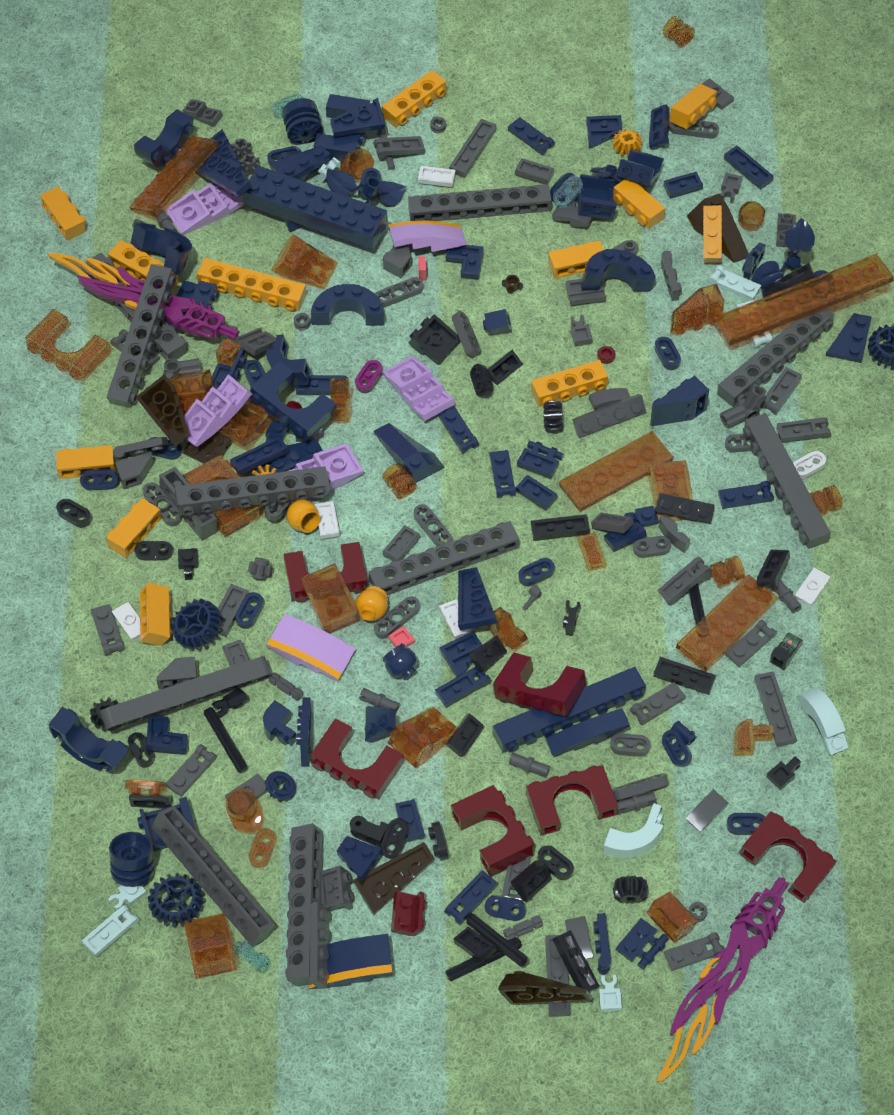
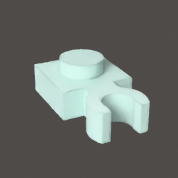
(323, 169)
(127, 894)
(609, 997)

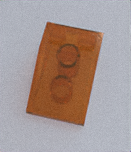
(670, 479)
(330, 599)

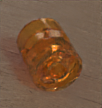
(678, 31)
(399, 480)
(828, 499)
(730, 570)

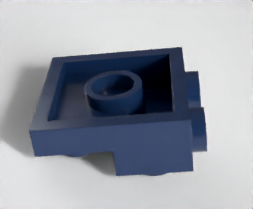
(202, 292)

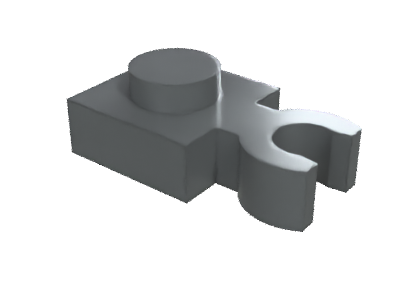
(731, 185)
(580, 333)

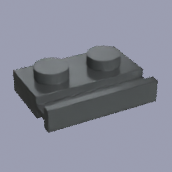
(583, 296)
(256, 341)

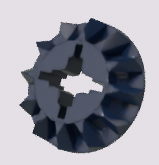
(277, 778)

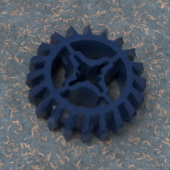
(885, 351)
(196, 624)
(188, 889)

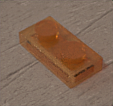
(591, 552)

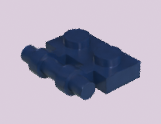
(539, 463)
(637, 939)

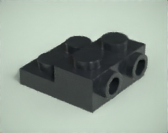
(434, 339)

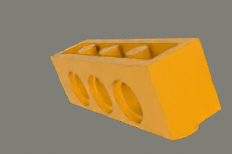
(414, 99)
(134, 261)
(581, 378)

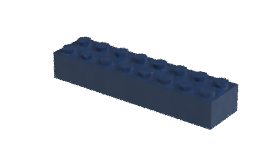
(316, 207)

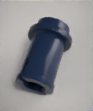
(689, 736)

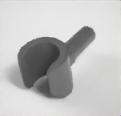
(535, 593)

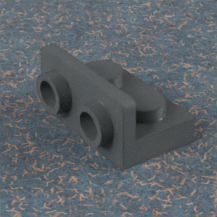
(336, 888)

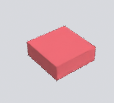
(422, 267)
(401, 636)

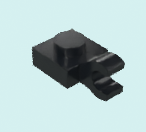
(187, 560)
(570, 621)
(233, 699)
(782, 773)

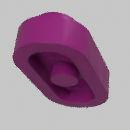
(367, 377)

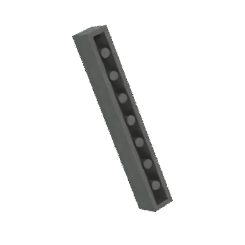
(786, 480)

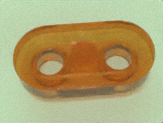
(136, 786)
(262, 849)

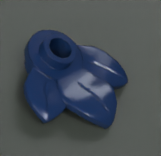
(608, 171)

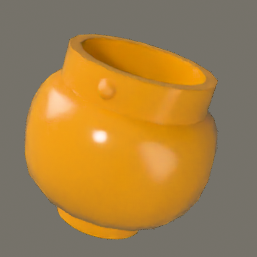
(303, 516)
(372, 603)

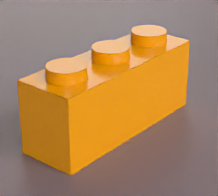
(693, 106)
(638, 203)
(63, 213)
(712, 234)
(572, 259)
(74, 462)
(133, 527)
(155, 614)

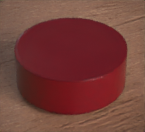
(606, 354)

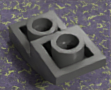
(202, 113)
(570, 214)
(784, 222)
(608, 396)
(669, 529)
(707, 810)
(580, 931)

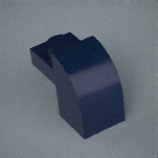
(275, 723)

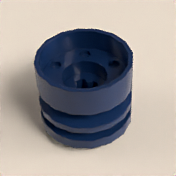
(302, 121)
(131, 859)

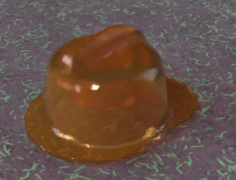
(356, 162)
(244, 811)

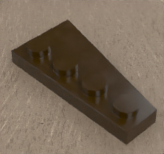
(393, 876)

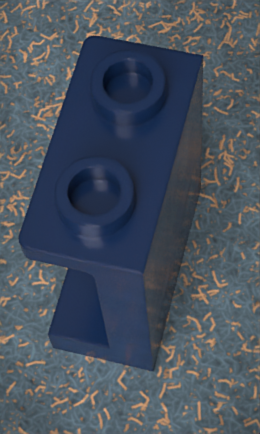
(640, 167)
(596, 197)
(147, 819)

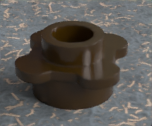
(512, 279)

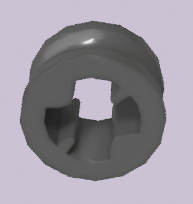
(440, 121)
(302, 316)
(701, 907)

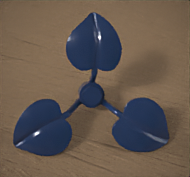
(388, 192)
(797, 238)

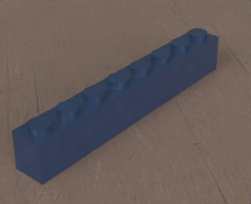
(593, 700)

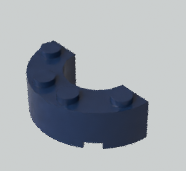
(172, 138)
(165, 242)
(620, 265)
(347, 298)
(83, 744)

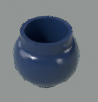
(400, 661)

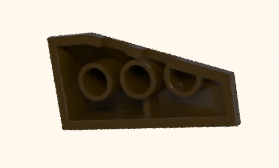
(732, 242)
(164, 408)
(527, 988)

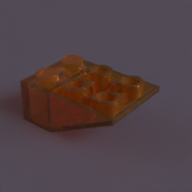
(304, 263)
(697, 310)
(247, 424)
(422, 736)
(210, 946)

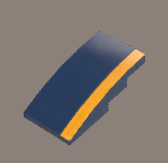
(357, 960)

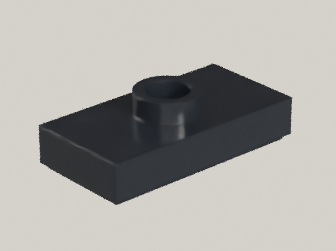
(475, 944)

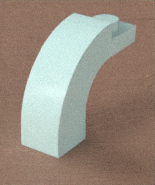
(822, 710)
(634, 844)

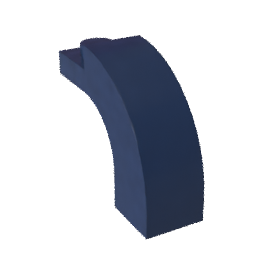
(299, 366)

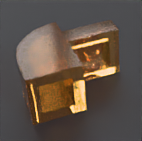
(340, 396)
(506, 629)
(746, 734)

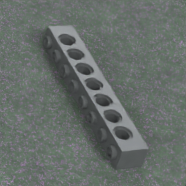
(480, 203)
(156, 276)
(168, 350)
(766, 362)
(260, 484)
(455, 561)
(213, 876)
(304, 889)

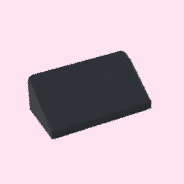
(504, 367)
(150, 800)
(531, 879)

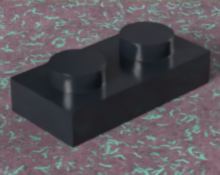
(487, 653)
(465, 735)

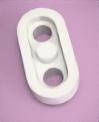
(807, 465)

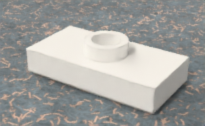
(436, 176)
(328, 522)
(812, 587)
(450, 614)
(128, 621)

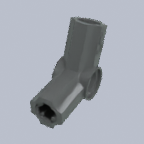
(180, 366)
(745, 408)

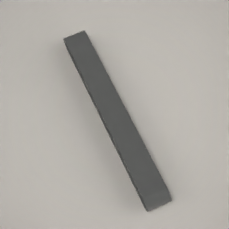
(185, 693)

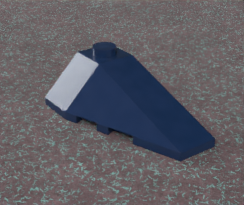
(412, 455)

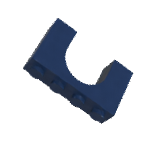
(341, 145)
(302, 421)

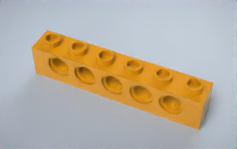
(253, 284)

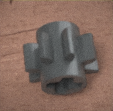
(241, 148)
(249, 163)
(260, 568)

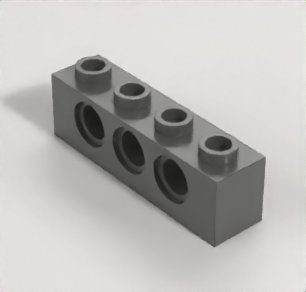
(202, 523)

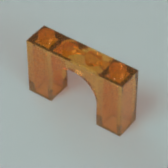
(78, 363)
(235, 518)

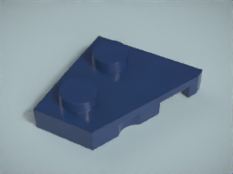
(602, 128)
(457, 652)
(378, 722)
(358, 856)

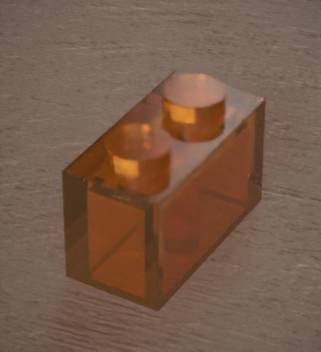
(672, 917)

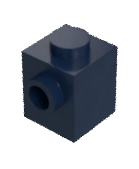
(497, 322)

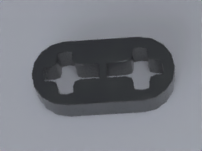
(137, 751)

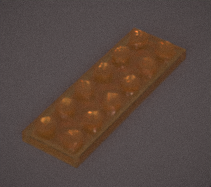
(173, 176)
(614, 471)
(726, 623)

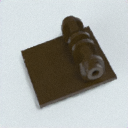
(208, 449)

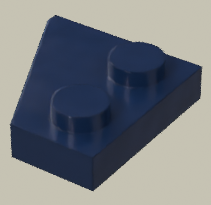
(753, 260)

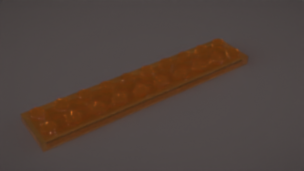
(803, 299)

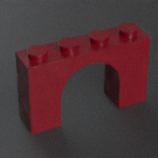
(352, 572)
(555, 698)
(370, 780)
(590, 782)
(491, 805)
(776, 831)

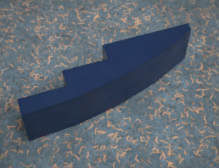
(588, 731)

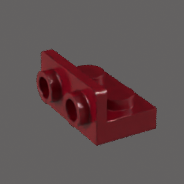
(408, 913)

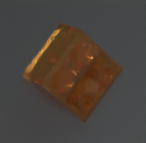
(192, 386)

